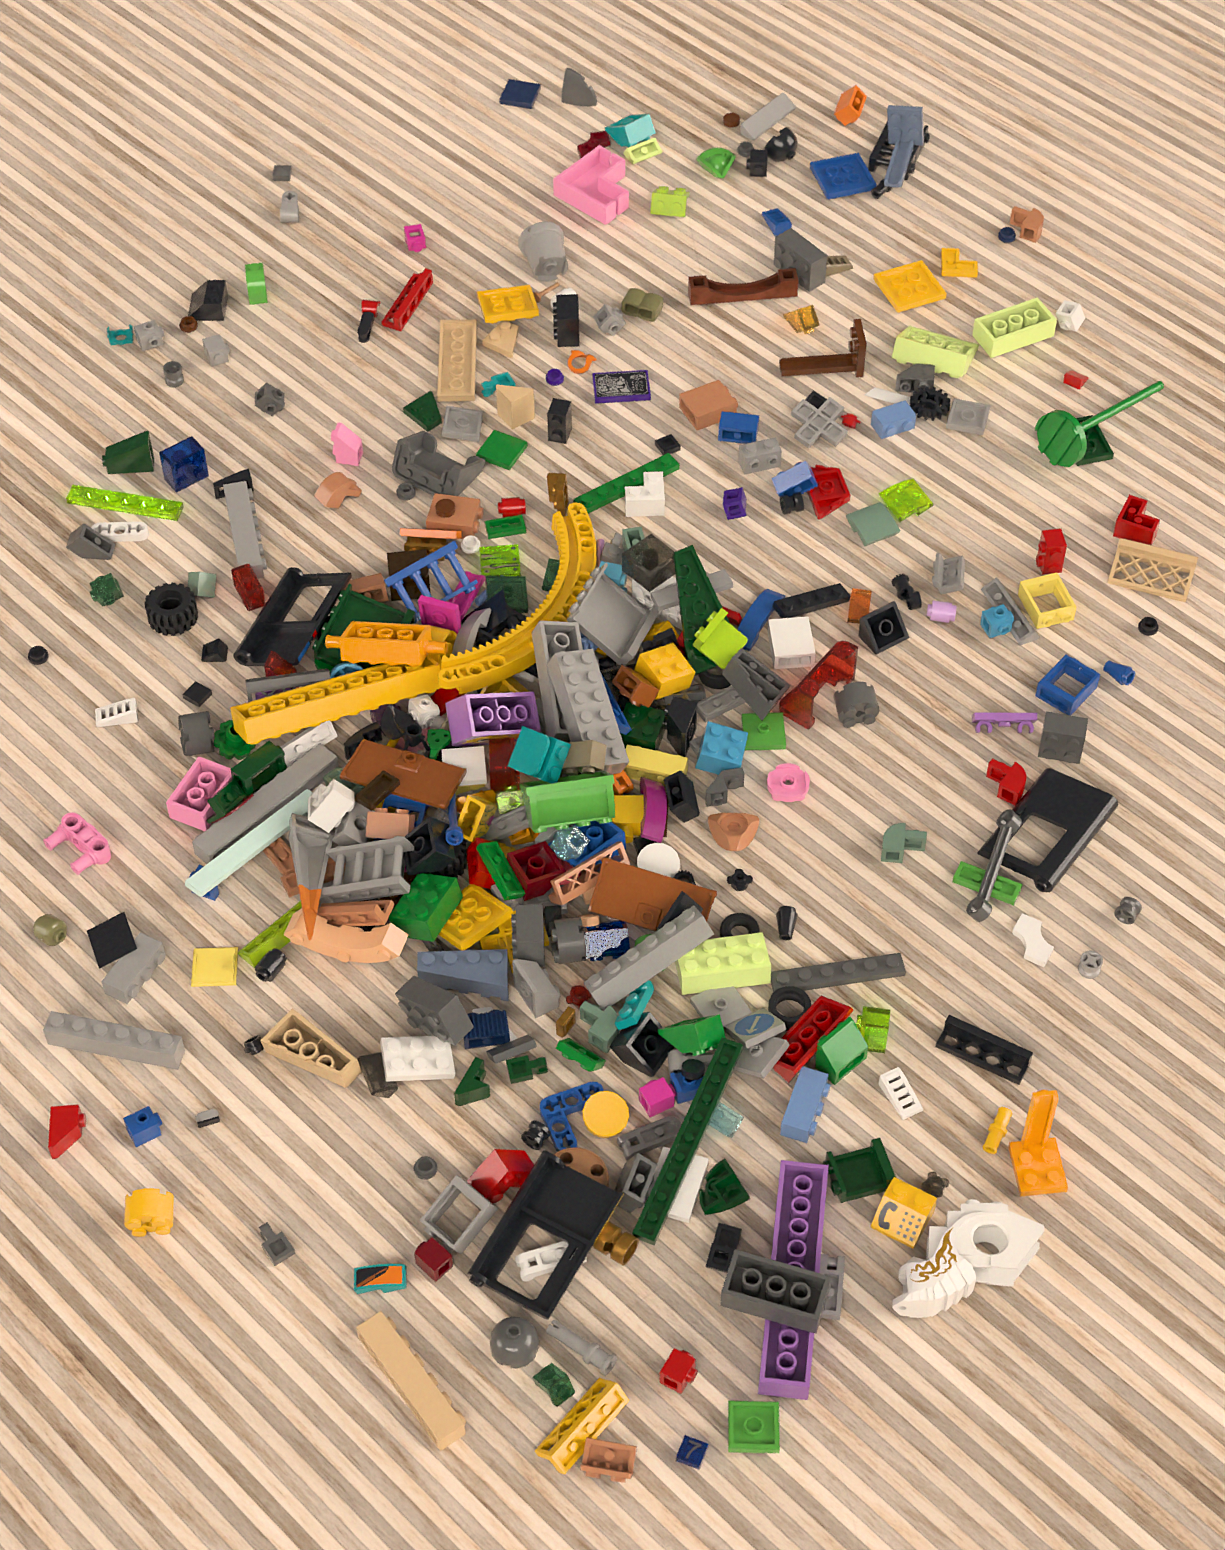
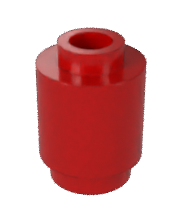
(511, 507)

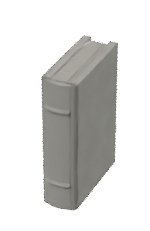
(368, 868)

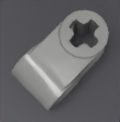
(289, 209)

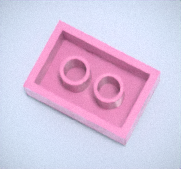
(189, 799)

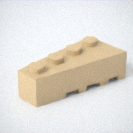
(309, 1048)

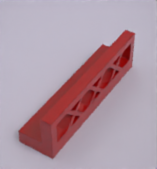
(410, 302)

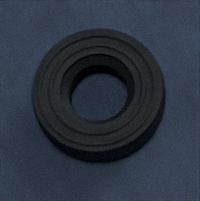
(738, 919)

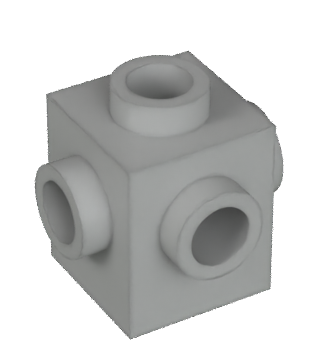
(609, 319)
(149, 335)

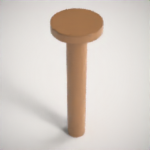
(538, 295)

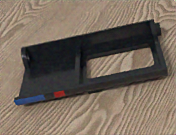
(288, 638)

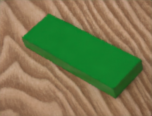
(500, 870)

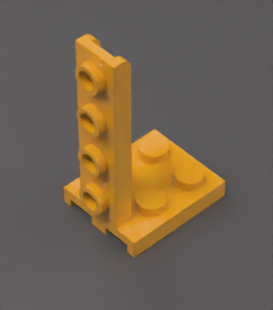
(1036, 1156)

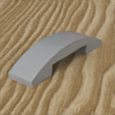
(469, 629)

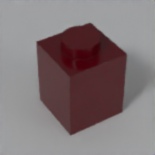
(433, 1259)

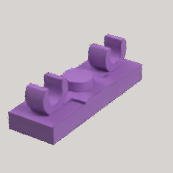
(1004, 720)

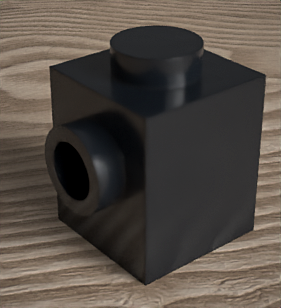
(757, 163)

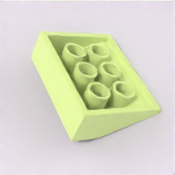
(932, 348)

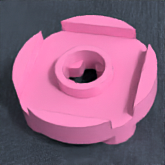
(788, 793)

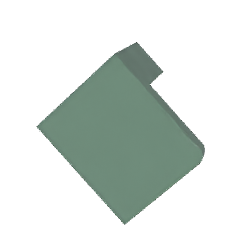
(202, 584)

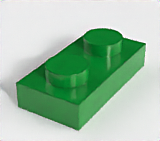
(573, 1051)

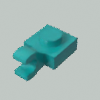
(500, 379)

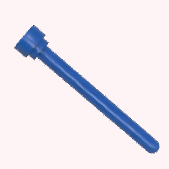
(453, 834)

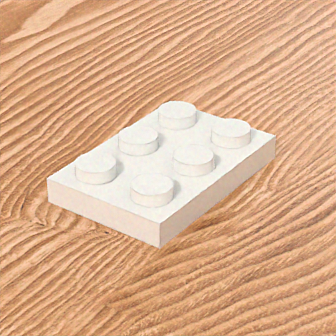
(416, 1058)

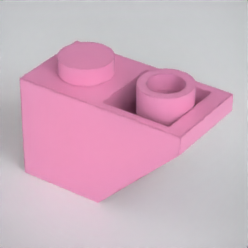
(346, 445)

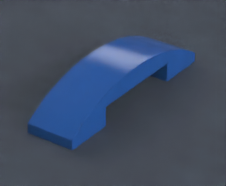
(758, 616)

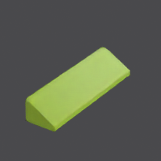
(269, 939)

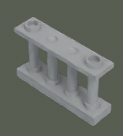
(375, 887)

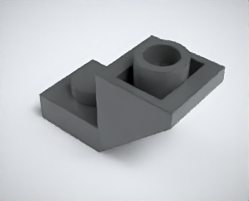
(718, 790)

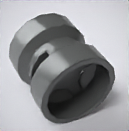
(173, 374)

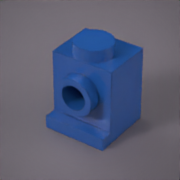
(684, 1088)

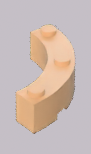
(348, 942)

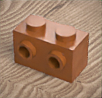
(635, 686)

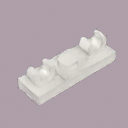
(306, 740)

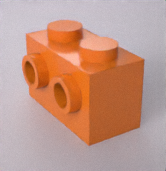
(850, 105)

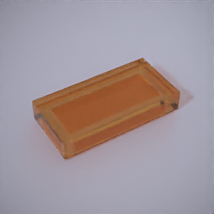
(859, 605)

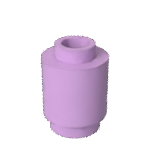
(941, 611)

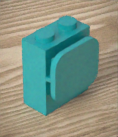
(539, 755)

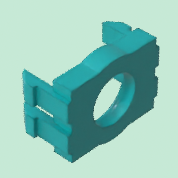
(113, 334)

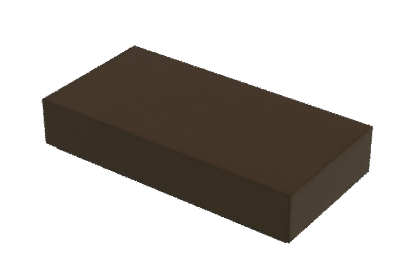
(377, 790)

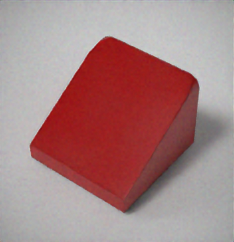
(1075, 379)

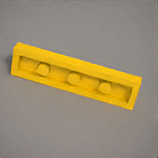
(599, 1412)

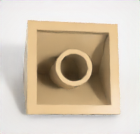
(515, 405)

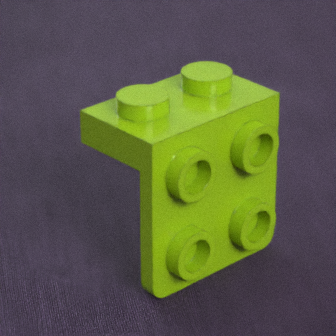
(669, 201)
(719, 639)

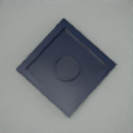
(520, 94)

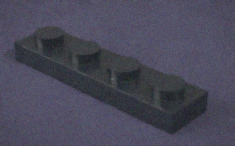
(811, 601)

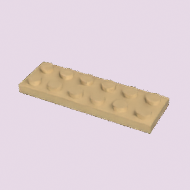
(457, 360)

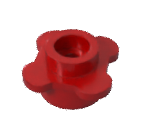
(850, 420)

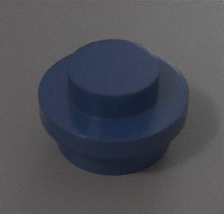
(1007, 235)

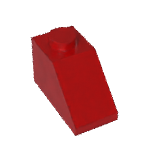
(64, 1128)

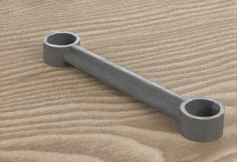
(979, 907)

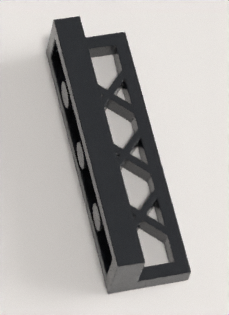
(986, 1045)

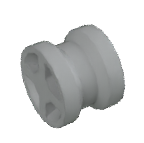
(1091, 959)

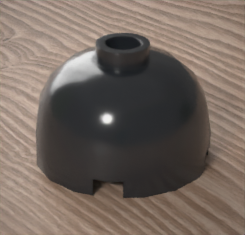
(782, 146)

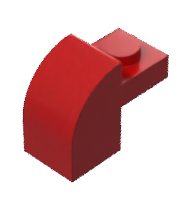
(1011, 780)

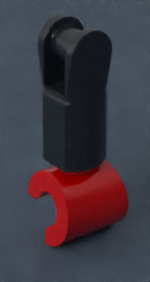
(369, 312)

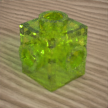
(504, 796)

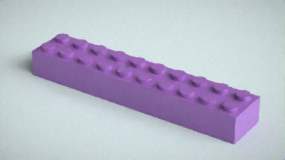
(796, 1242)

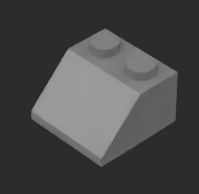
(535, 987)

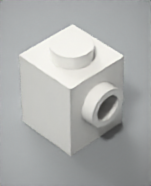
(1070, 315)

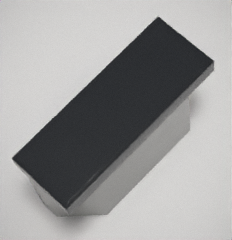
(207, 1118)

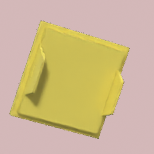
(214, 966)

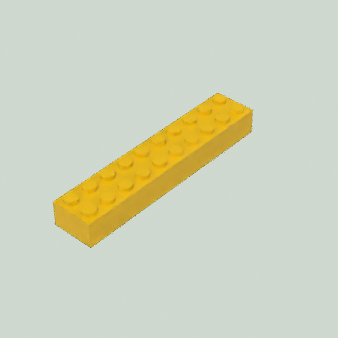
(333, 699)

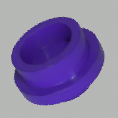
(554, 377)

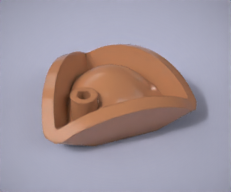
(733, 830)

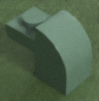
(898, 839)
(602, 1029)

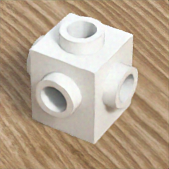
(423, 710)

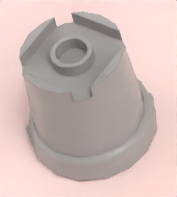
(544, 250)

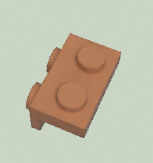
(608, 1459)

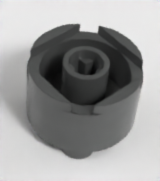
(856, 704)
(196, 734)
(568, 940)

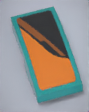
(380, 1277)

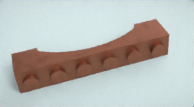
(780, 285)

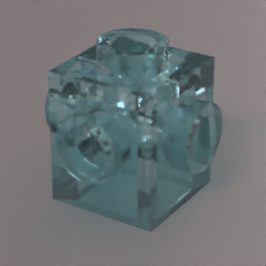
(569, 843)

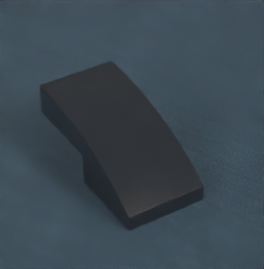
(723, 1247)

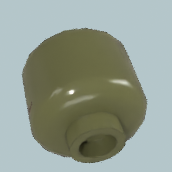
(50, 930)

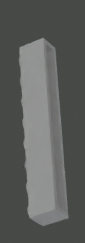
(301, 775)

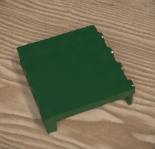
(351, 608)

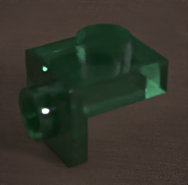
(554, 1383)

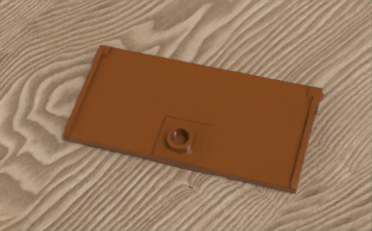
(419, 776)
(641, 895)

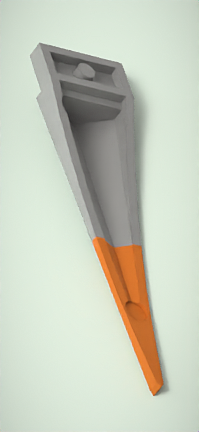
(310, 862)

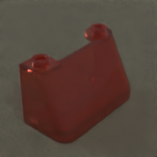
(832, 667)

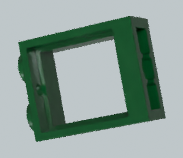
(265, 755)

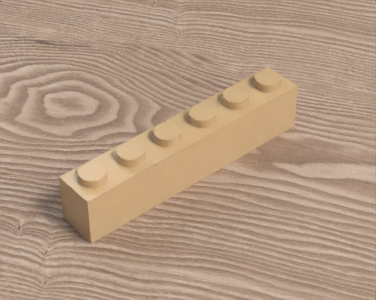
(411, 1380)

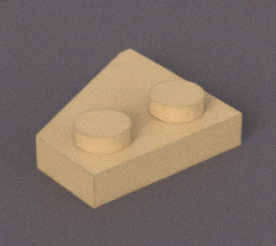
(502, 338)

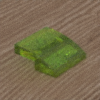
(906, 499)

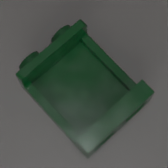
(860, 1172)

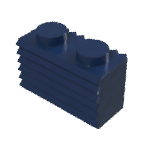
(488, 1029)

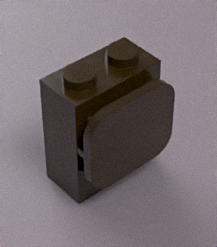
(398, 561)

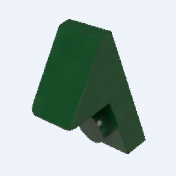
(472, 1086)

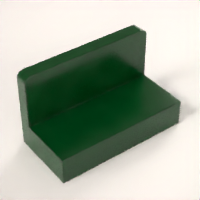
(225, 800)

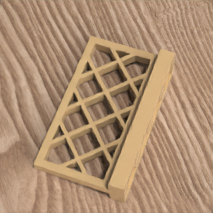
(1156, 558)

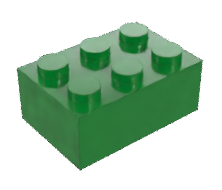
(426, 906)

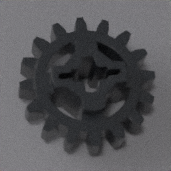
(930, 403)

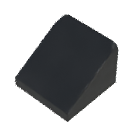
(214, 651)
(551, 913)

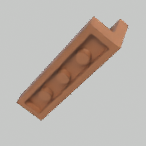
(588, 880)
(356, 913)

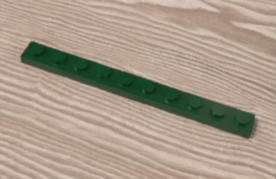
(687, 1141)

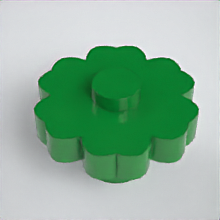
(230, 742)

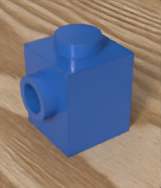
(143, 1126)

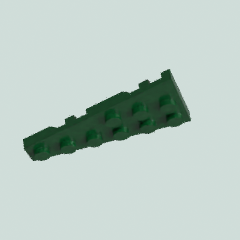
(696, 604)

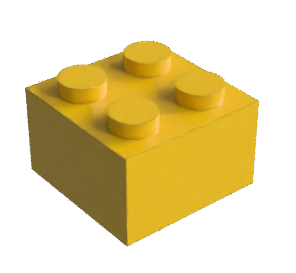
(666, 669)

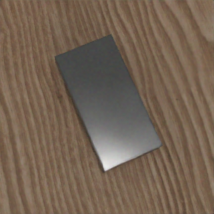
(511, 1049)

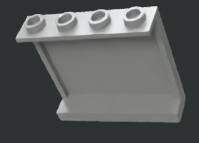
(611, 617)

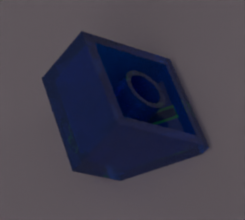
(606, 940)

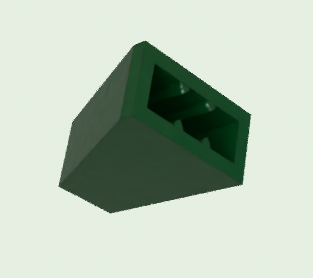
(130, 455)

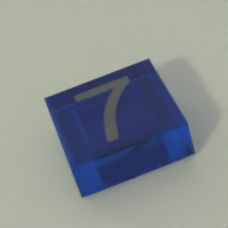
(692, 1452)

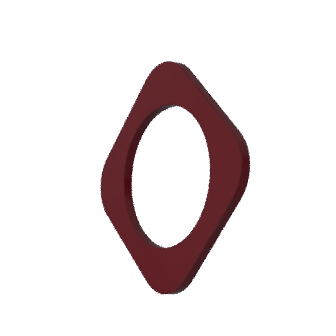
(237, 807)

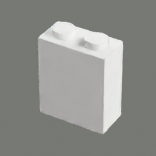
(791, 642)

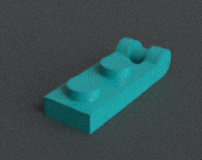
(634, 1006)

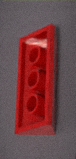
(804, 1034)

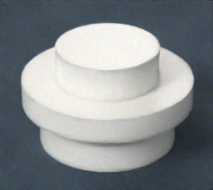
(470, 544)

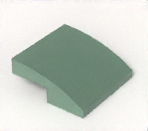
(873, 523)

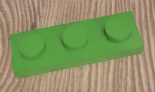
(972, 877)

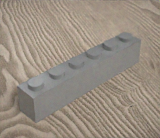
(243, 527)
(648, 958)
(114, 1040)

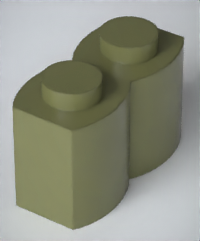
(642, 304)

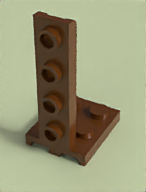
(831, 363)

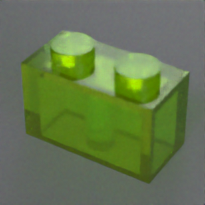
(874, 1027)

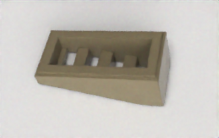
(835, 265)

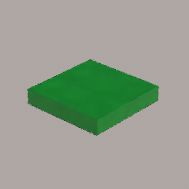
(502, 449)

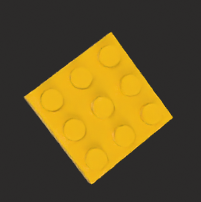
(909, 286)
(507, 304)
(474, 917)

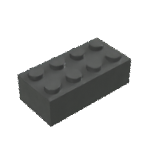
(775, 1291)

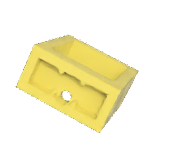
(1050, 584)

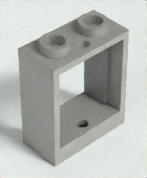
(444, 1201)

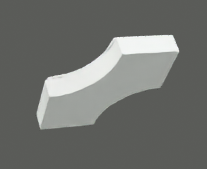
(1029, 932)

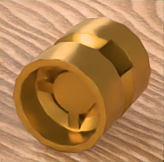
(617, 1244)

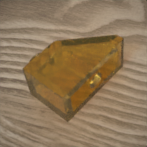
(802, 319)

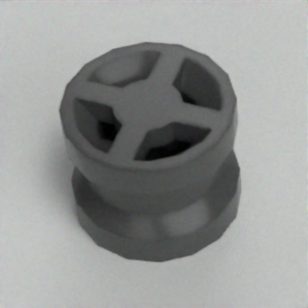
(1128, 910)

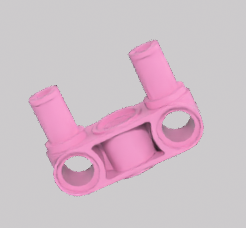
(84, 837)

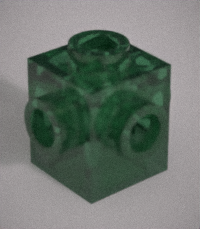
(105, 590)

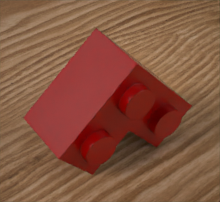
(1134, 524)
(500, 1172)

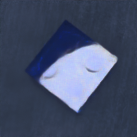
(184, 464)

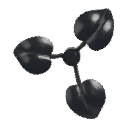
(401, 724)

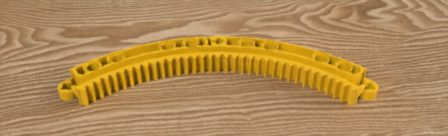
(516, 650)

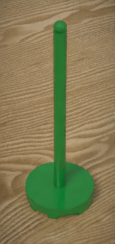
(1064, 437)

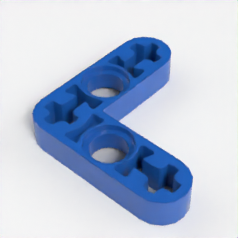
(559, 1114)

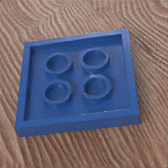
(842, 176)

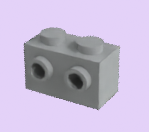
(759, 456)

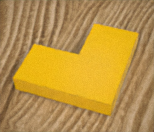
(953, 267)

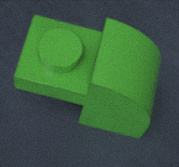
(256, 283)

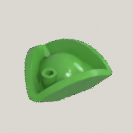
(716, 161)

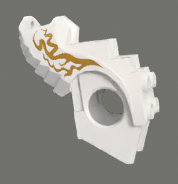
(956, 1263)

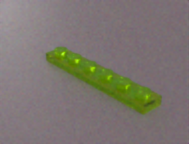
(124, 502)

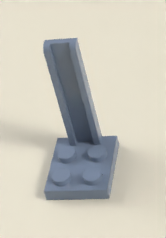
(904, 131)

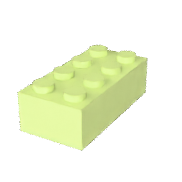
(1014, 327)
(725, 963)

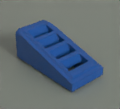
(776, 221)

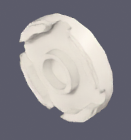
(659, 859)

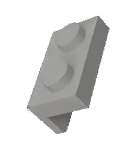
(948, 574)

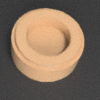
(589, 920)

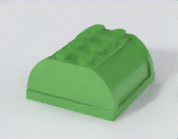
(569, 801)

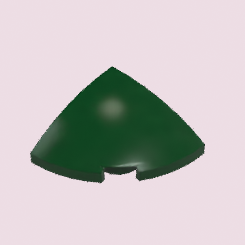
(722, 1190)

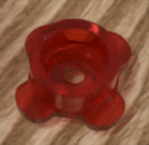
(578, 991)

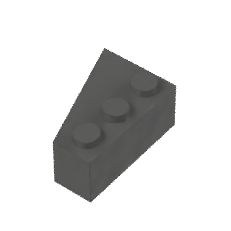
(755, 683)

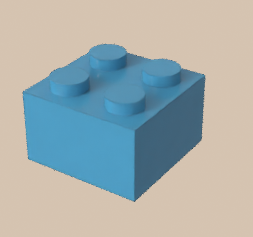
(721, 748)

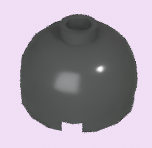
(514, 1342)

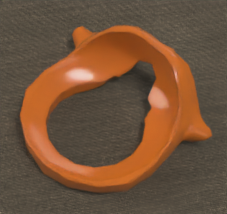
(576, 353)

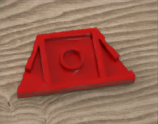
(830, 492)

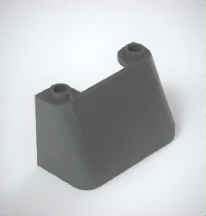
(430, 471)

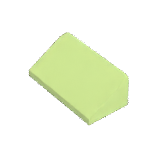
(642, 151)

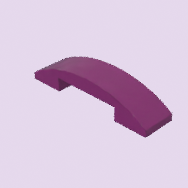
(654, 809)

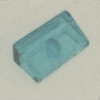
(726, 1120)

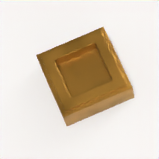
(565, 1022)

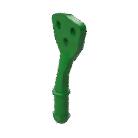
(439, 736)

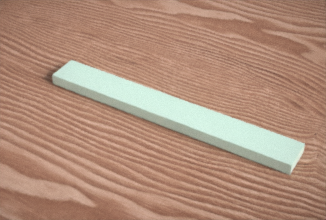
(247, 846)

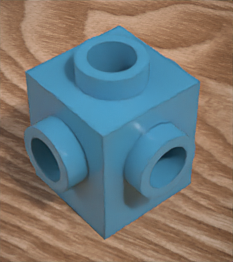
(997, 621)

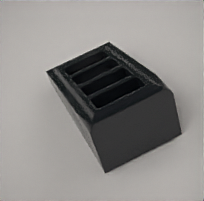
(240, 476)

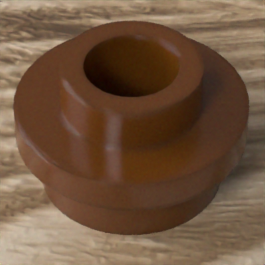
(188, 324)

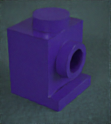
(734, 503)

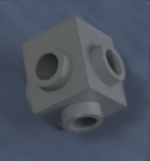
(269, 399)

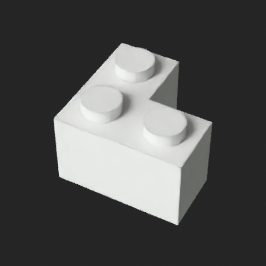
(646, 499)
(329, 805)

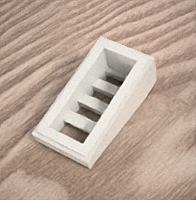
(127, 707)
(892, 1080)

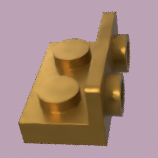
(558, 491)
(421, 543)

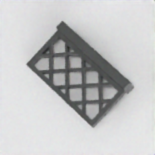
(284, 681)

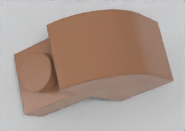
(1029, 222)
(335, 488)

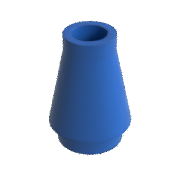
(1121, 673)

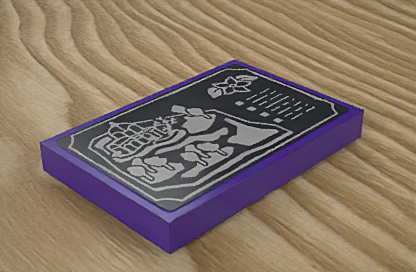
(621, 386)

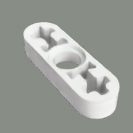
(133, 527)

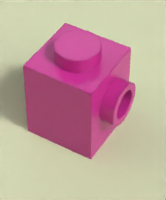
(657, 1096)

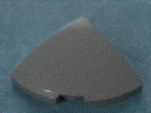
(576, 91)

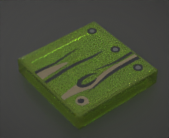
(500, 560)

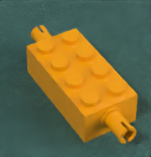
(386, 643)

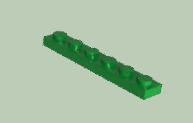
(615, 488)

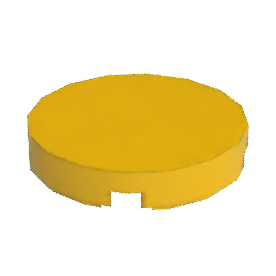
(605, 1114)

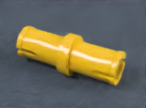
(997, 1130)

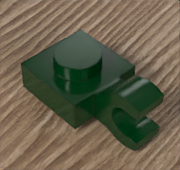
(521, 1069)

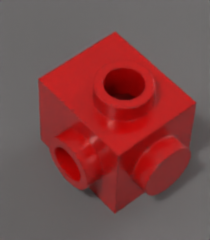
(678, 1370)

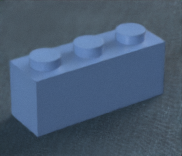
(805, 1105)

